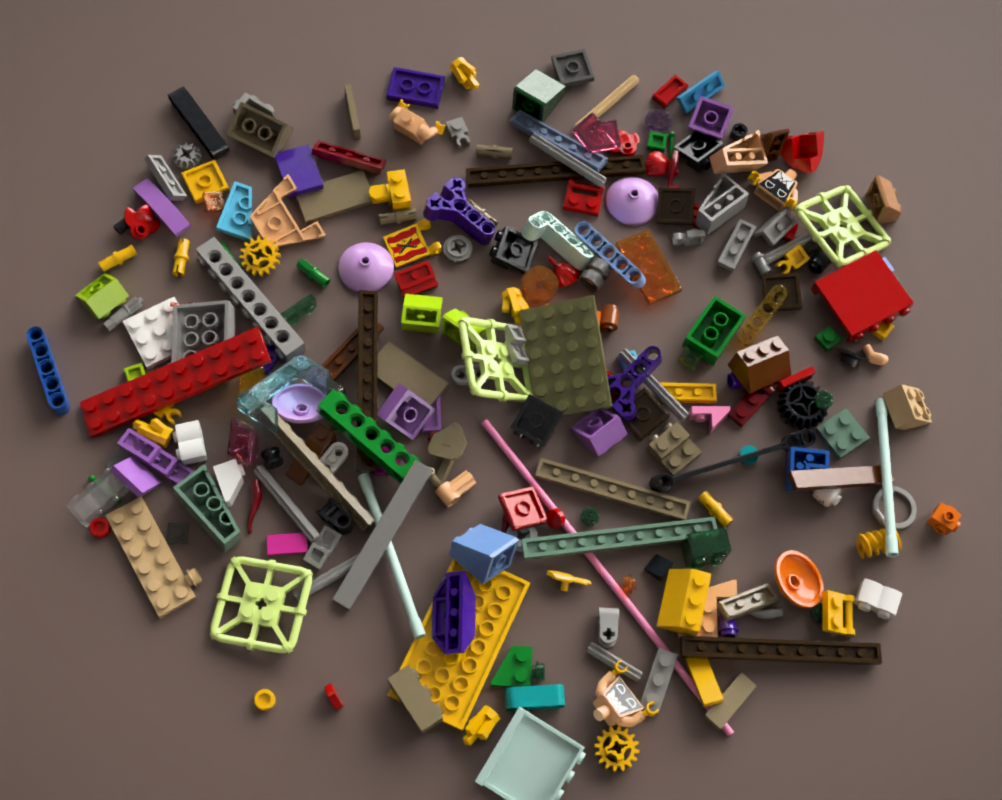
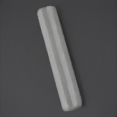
(610, 659)

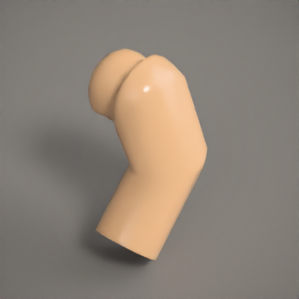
(874, 357)

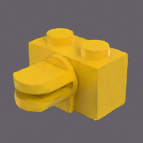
(394, 192)

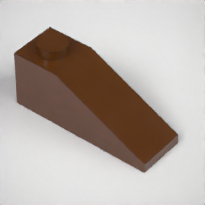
(774, 142)
(318, 442)

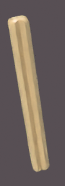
(615, 96)

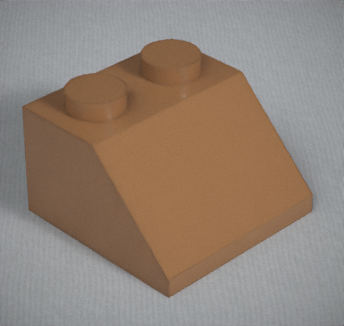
(883, 200)

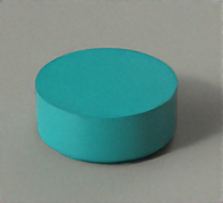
(747, 449)

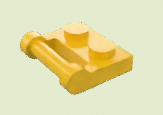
(833, 613)

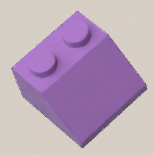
(711, 117)
(405, 411)
(599, 431)

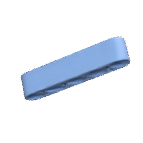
(616, 260)

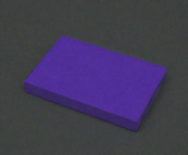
(415, 87)
(301, 168)

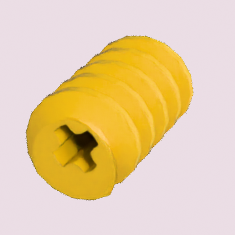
(873, 542)

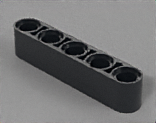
(198, 123)

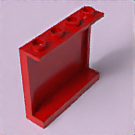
(864, 295)

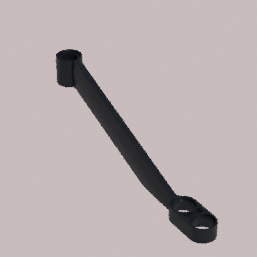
(668, 480)

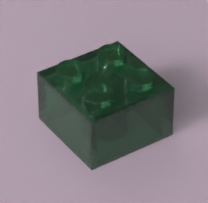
(706, 548)

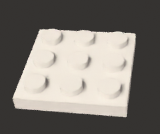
(153, 333)

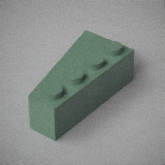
(205, 504)

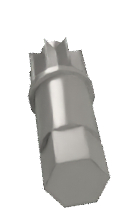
(123, 313)

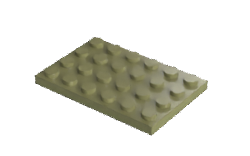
(567, 356)

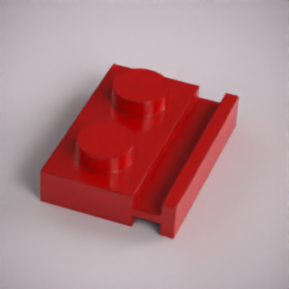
(416, 279)

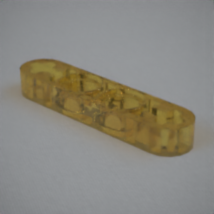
(762, 315)

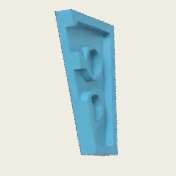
(236, 213)

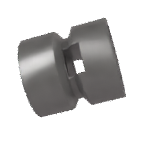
(594, 277)

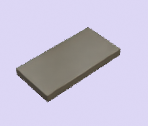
(336, 198)
(399, 367)

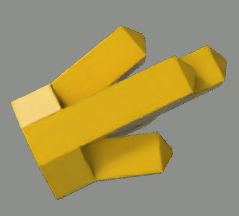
(464, 73)
(514, 302)
(155, 431)
(481, 725)

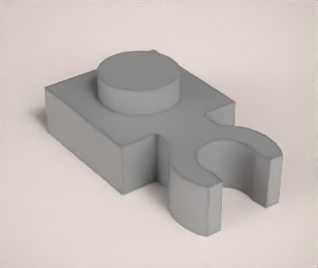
(458, 130)
(691, 237)

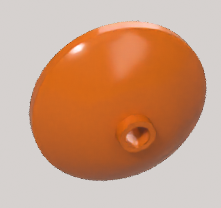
(798, 579)

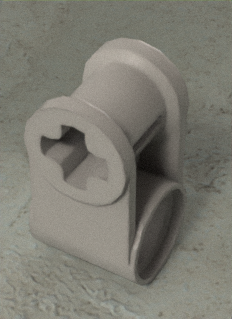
(608, 624)

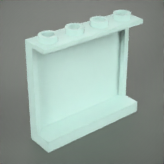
(530, 760)

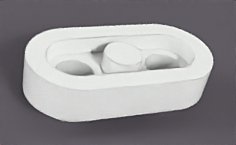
(333, 461)

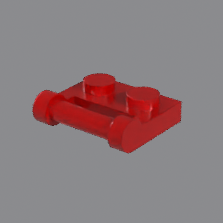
(581, 202)

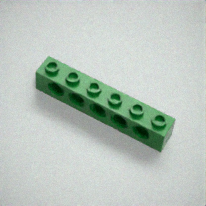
(357, 435)

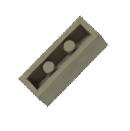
(416, 699)

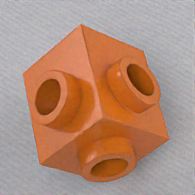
(944, 519)

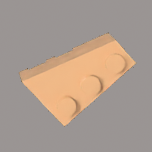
(740, 156)

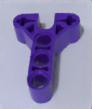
(454, 207)
(628, 393)

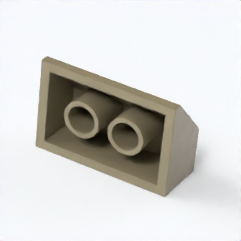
(259, 130)

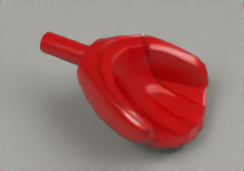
(657, 164)
(564, 272)

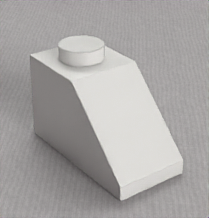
(229, 479)

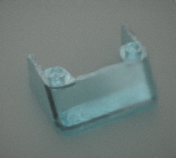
(253, 400)

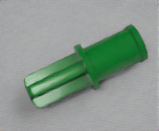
(313, 273)

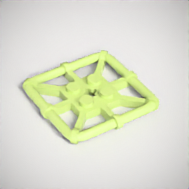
(842, 216)
(498, 370)
(269, 615)

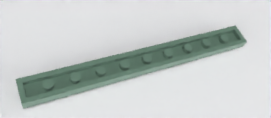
(613, 538)

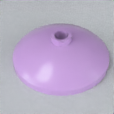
(628, 208)
(368, 276)
(298, 403)

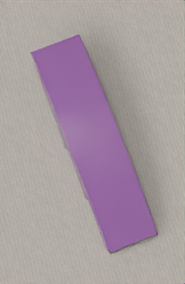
(162, 207)
(154, 456)

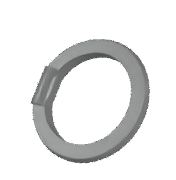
(879, 516)

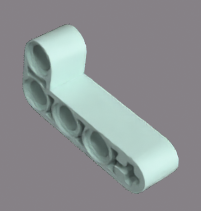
(559, 238)

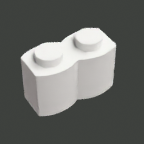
(190, 442)
(877, 598)

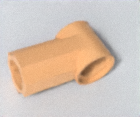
(452, 491)

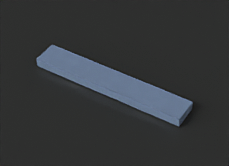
(531, 125)

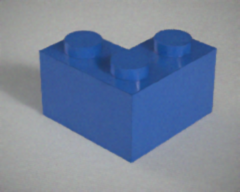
(804, 459)

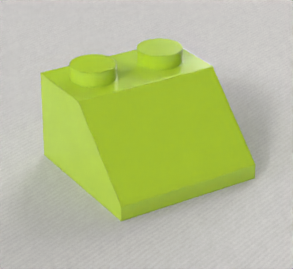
(102, 295)
(451, 328)

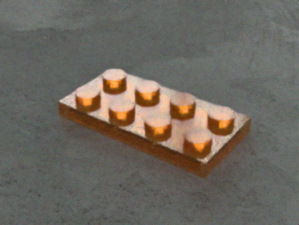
(647, 256)

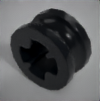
(734, 133)

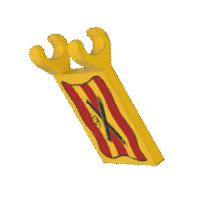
(409, 245)

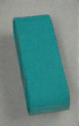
(535, 697)

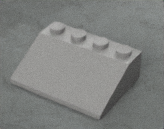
(201, 326)

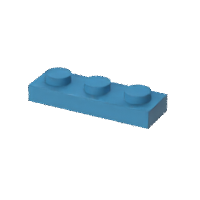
(704, 88)

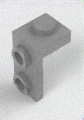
(254, 102)

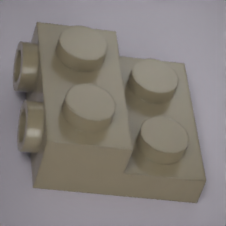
(673, 448)

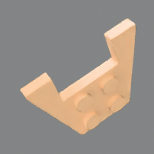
(276, 222)
(709, 620)

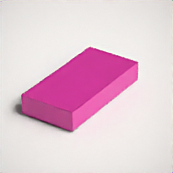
(287, 544)

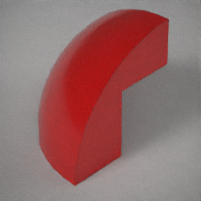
(804, 151)

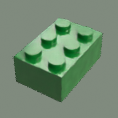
(714, 329)

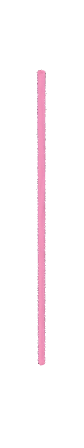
(596, 563)

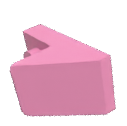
(713, 414)

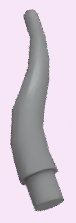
(767, 613)

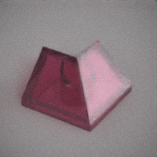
(597, 135)
(243, 442)

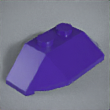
(454, 613)

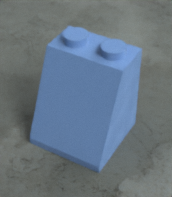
(484, 551)

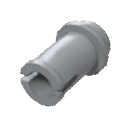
(761, 264)

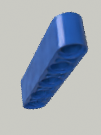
(51, 378)

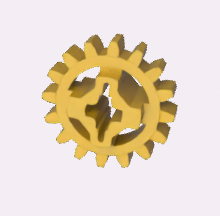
(267, 259)
(614, 739)

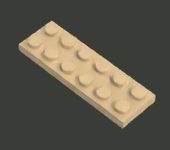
(150, 557)

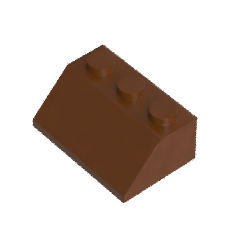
(761, 364)

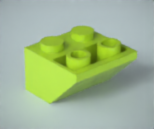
(421, 313)

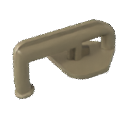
(449, 445)

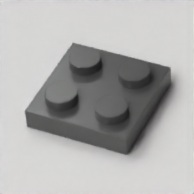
(572, 68)

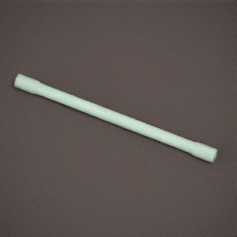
(891, 540)
(414, 621)

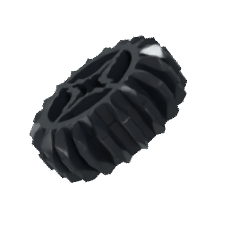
(805, 395)

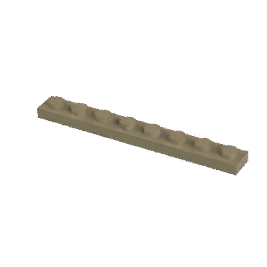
(323, 475)
(612, 489)

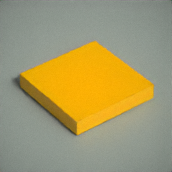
(204, 179)

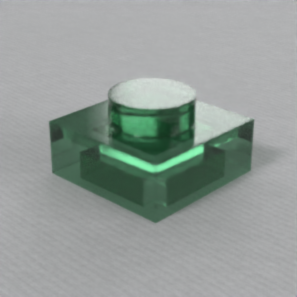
(690, 357)

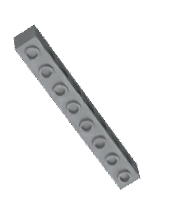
(212, 251)

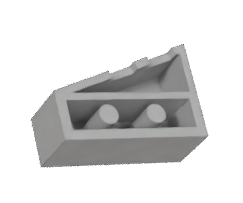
(721, 204)

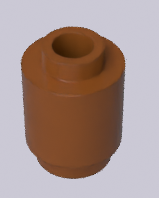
(609, 318)

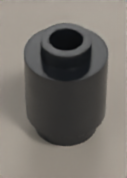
(819, 262)

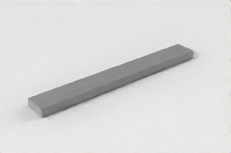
(382, 534)

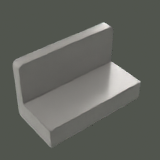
(776, 227)

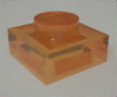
(213, 201)

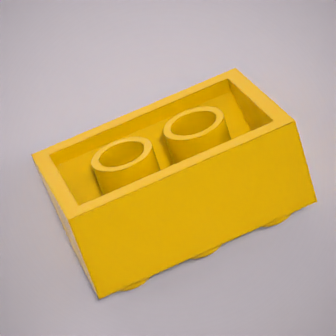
(684, 601)

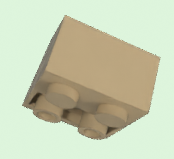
(907, 407)

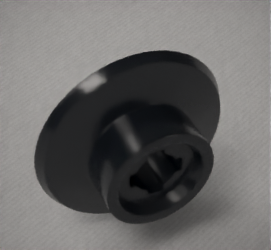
(851, 358)

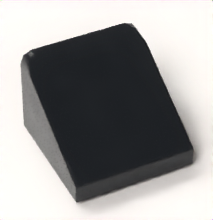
(658, 567)

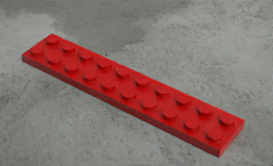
(175, 382)

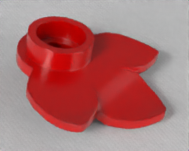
(628, 144)
(141, 219)

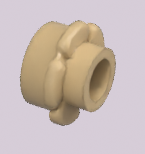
(193, 577)

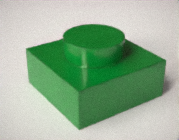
(657, 141)
(827, 338)

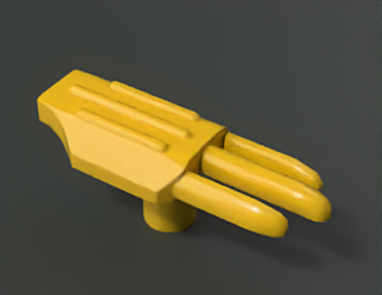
(566, 579)

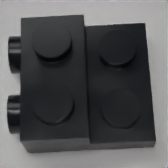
(697, 150)
(512, 250)
(536, 421)

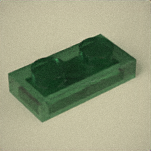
(295, 312)

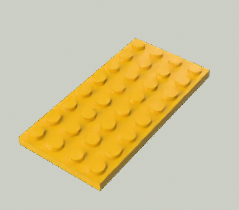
(459, 678)

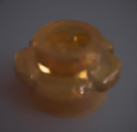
(629, 583)

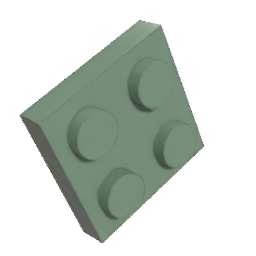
(842, 434)

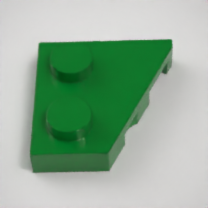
(515, 668)

